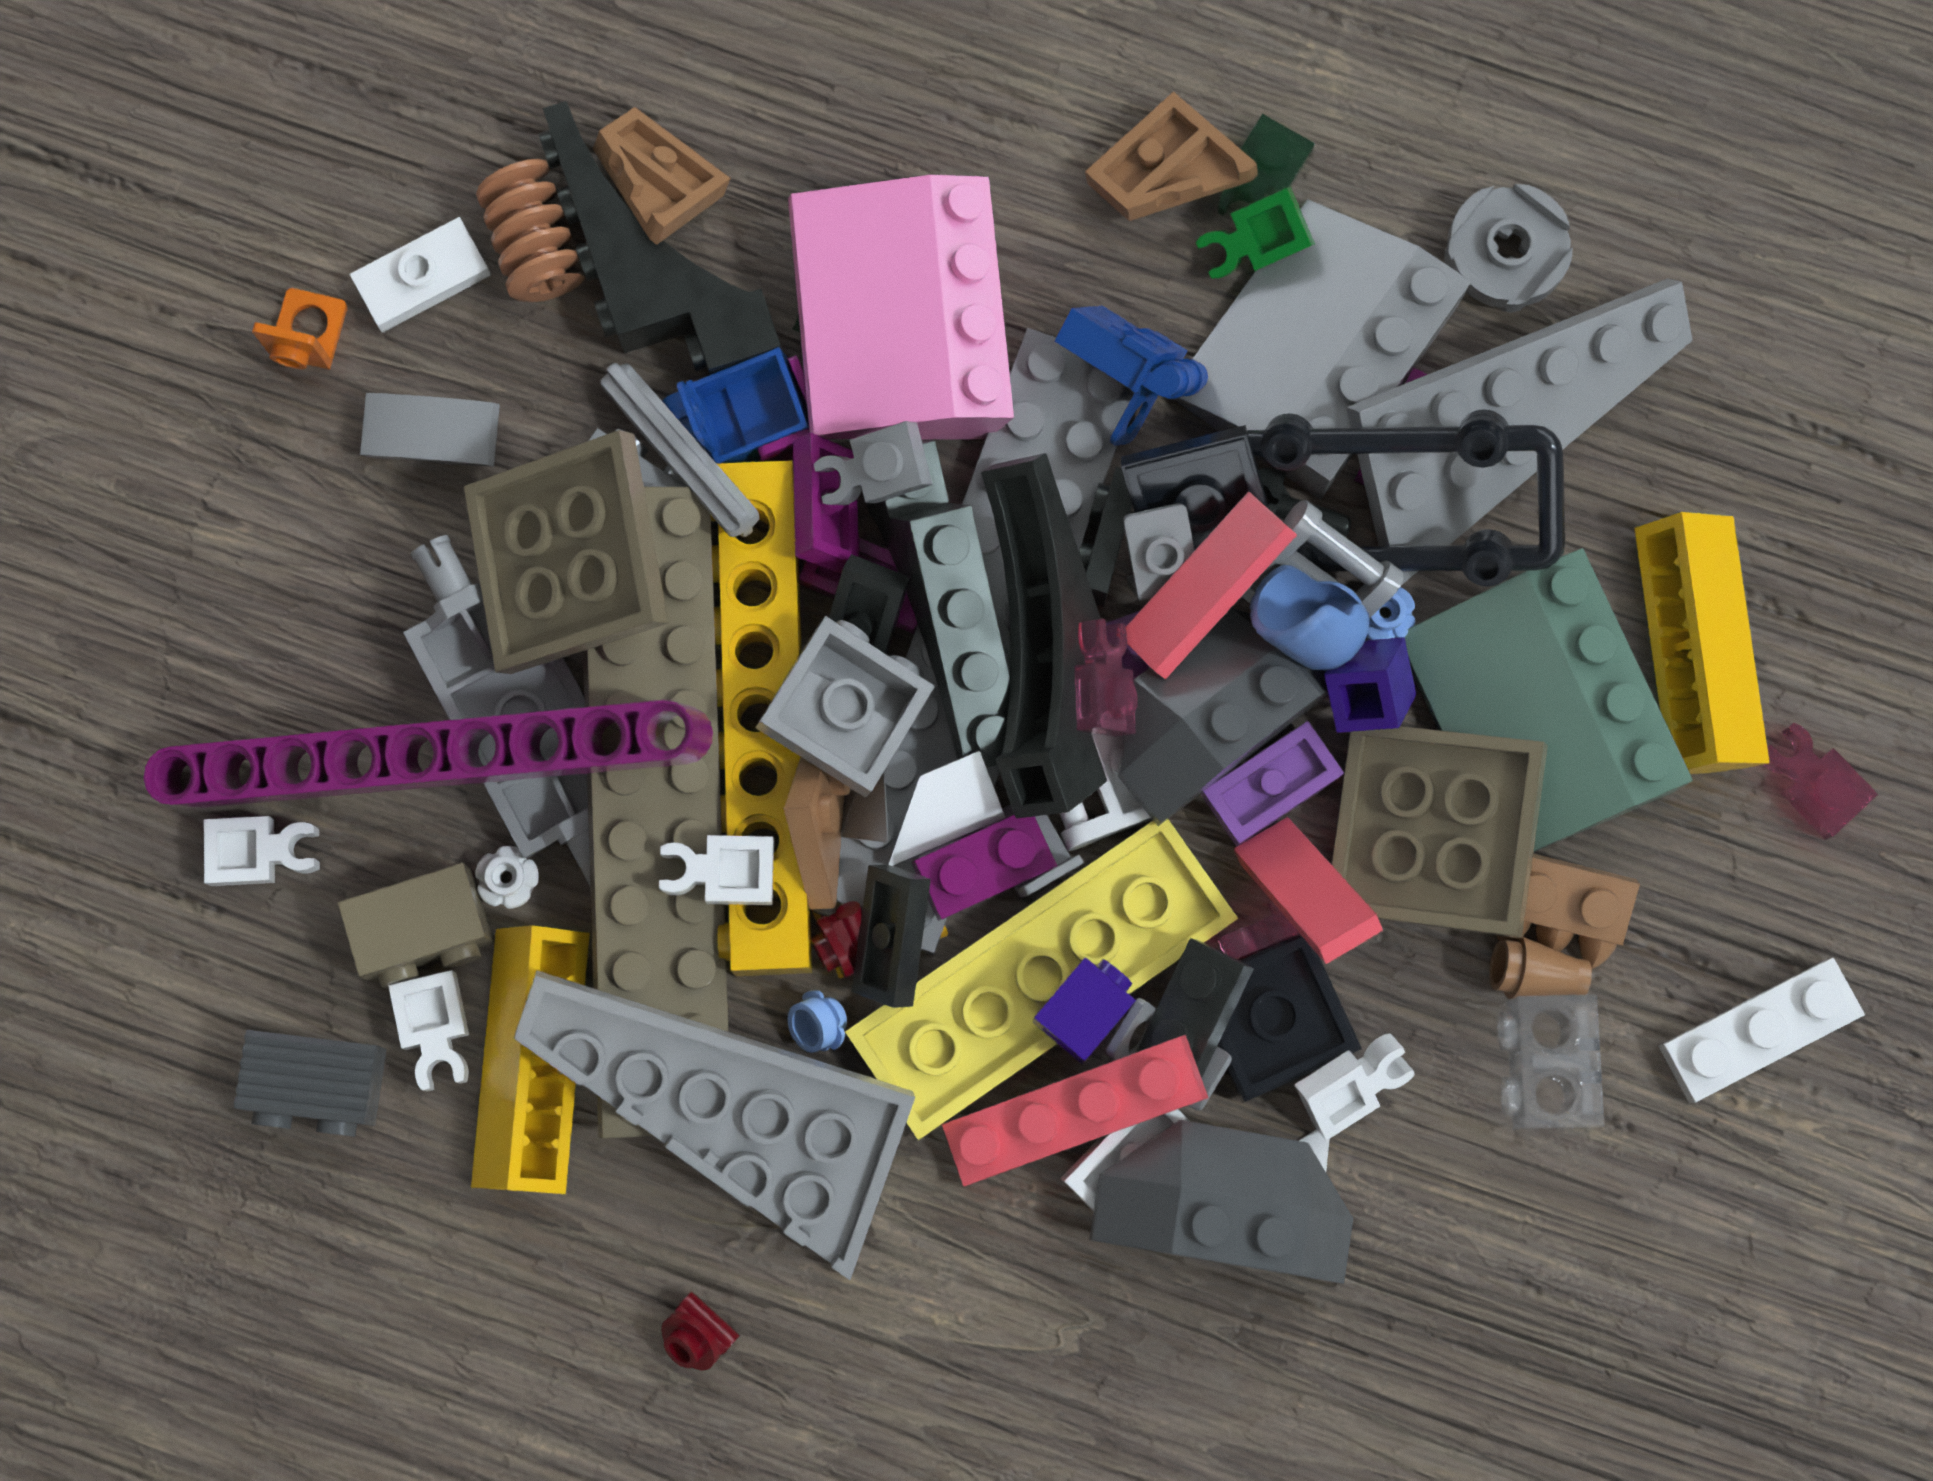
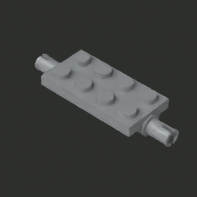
(460, 667)

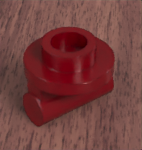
(839, 938)
(696, 1334)

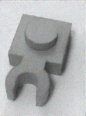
(882, 467)

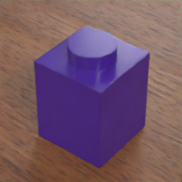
(1372, 687)
(1085, 1008)

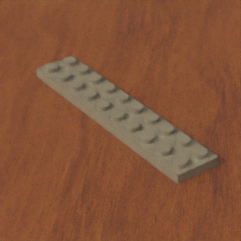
(644, 940)

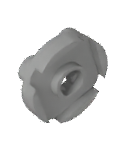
(1503, 212)

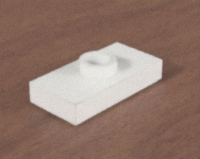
(420, 274)

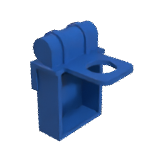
(1134, 357)
(741, 407)

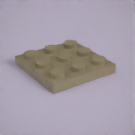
(565, 553)
(1441, 826)

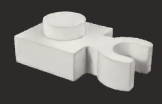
(247, 850)
(733, 870)
(428, 1017)
(1347, 1086)

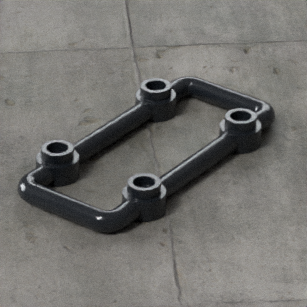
(1481, 442)

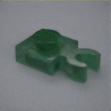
(1279, 161)

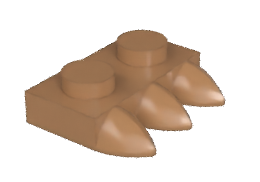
(1579, 901)

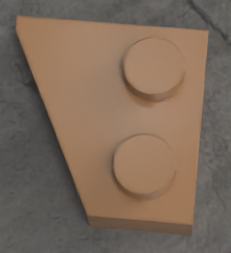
(1168, 162)
(657, 174)
(815, 826)

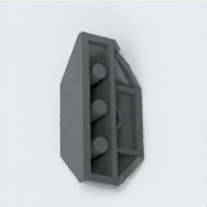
(1211, 714)
(1226, 1202)

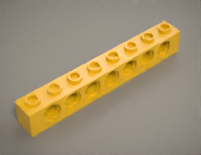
(769, 486)

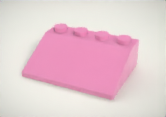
(901, 308)

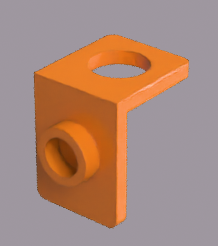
(297, 348)

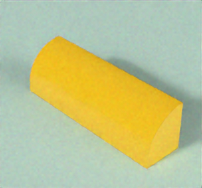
(1702, 641)
(522, 1098)

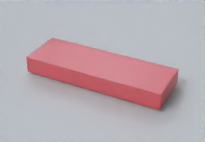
(1207, 585)
(1308, 890)

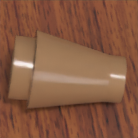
(1534, 969)

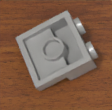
(846, 705)

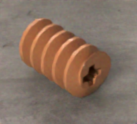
(524, 232)

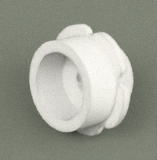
(511, 894)

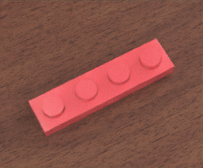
(1075, 1110)

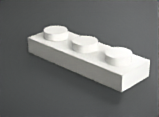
(1761, 1030)

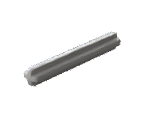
(680, 450)

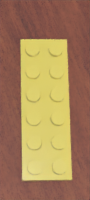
(979, 1007)

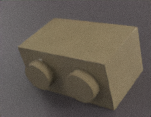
(417, 925)

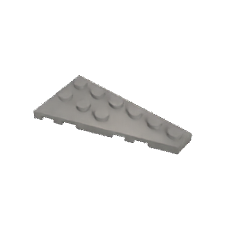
(1547, 378)
(755, 1119)

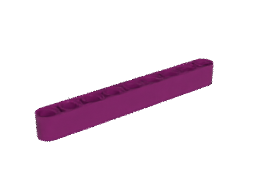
(454, 762)

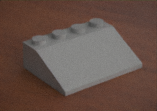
(1324, 333)

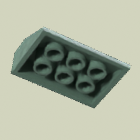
(1552, 668)

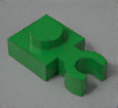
(1264, 232)

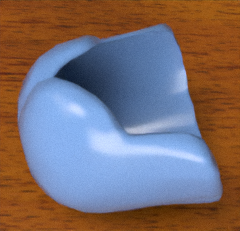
(1308, 618)

